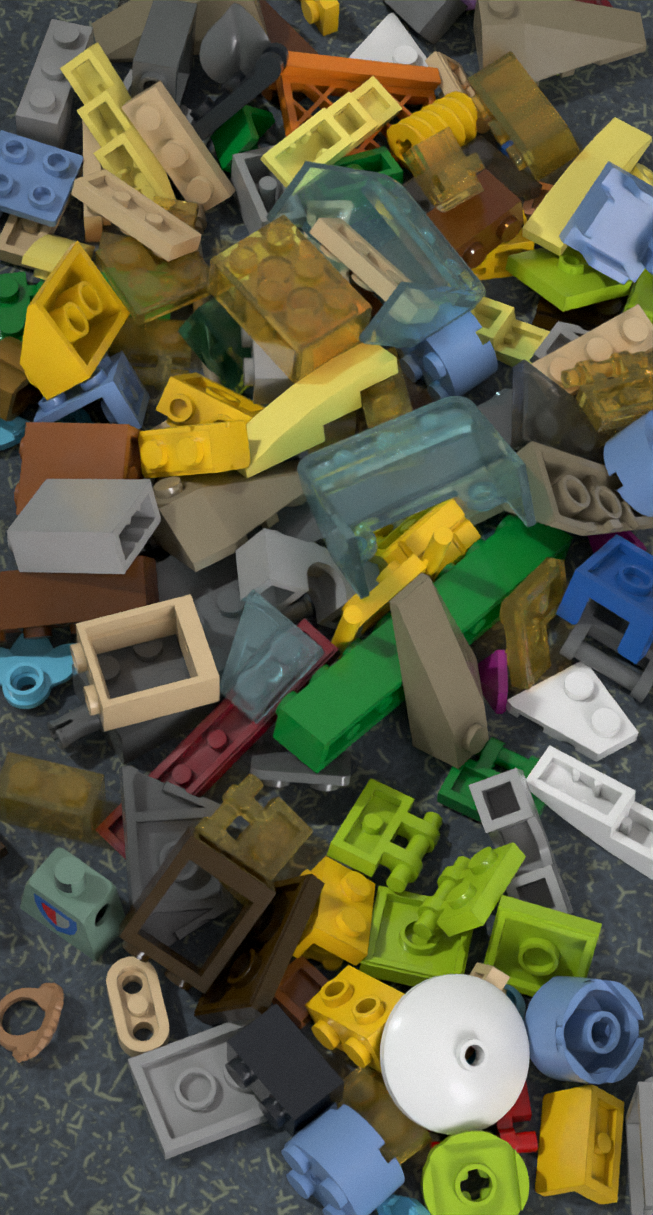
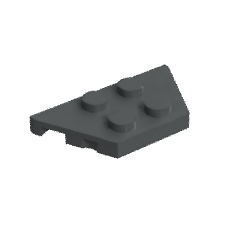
(153, 823)

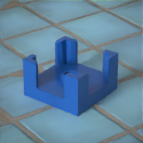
(621, 581)

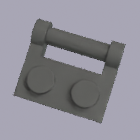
(609, 630)

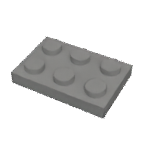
(191, 1092)

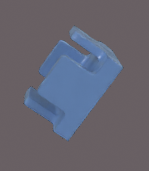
(614, 225)

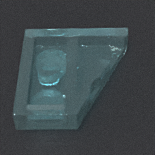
(265, 659)

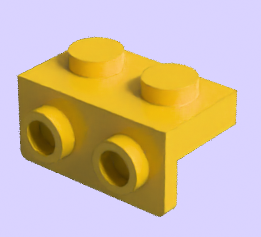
(341, 913)

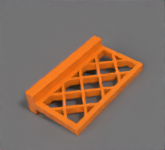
(335, 76)

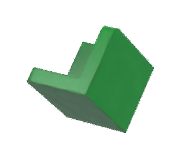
(240, 134)

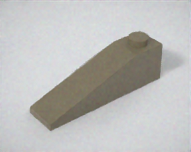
(555, 34)
(212, 512)
(438, 675)

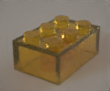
(289, 298)

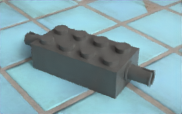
(159, 664)

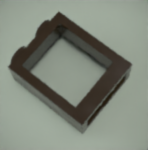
(225, 867)

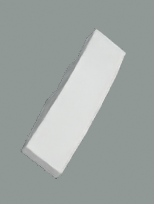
(596, 807)

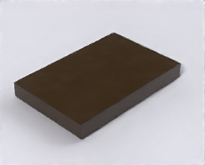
(259, 963)

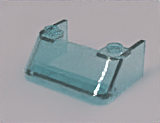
(402, 233)
(406, 469)

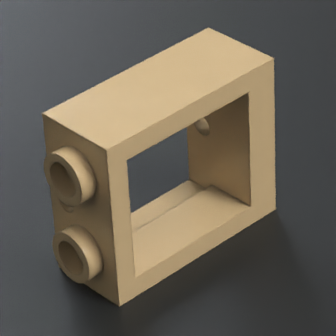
(139, 626)

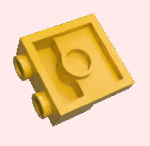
(199, 400)

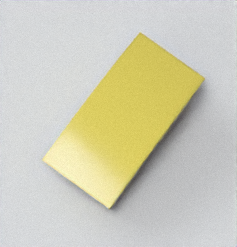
(47, 252)

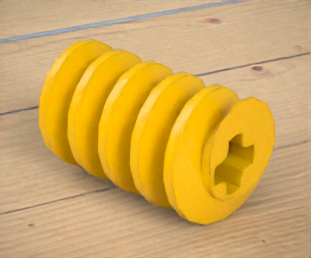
(452, 111)

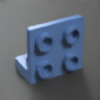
(35, 178)
(114, 381)

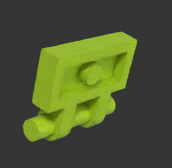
(371, 828)
(468, 891)

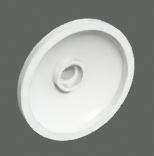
(427, 1047)

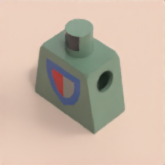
(67, 898)

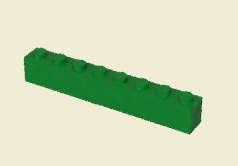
(367, 679)

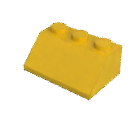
(69, 324)

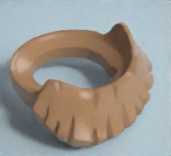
(50, 999)

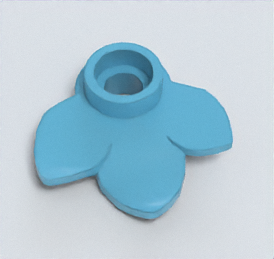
(33, 664)

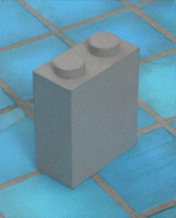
(84, 526)

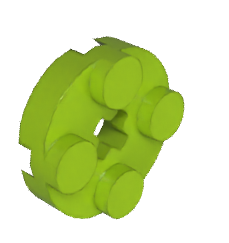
(492, 1157)

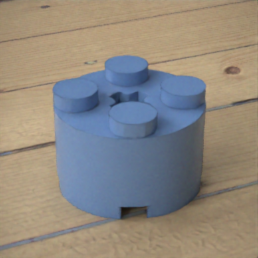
(451, 359)
(631, 457)
(584, 1030)
(341, 1163)

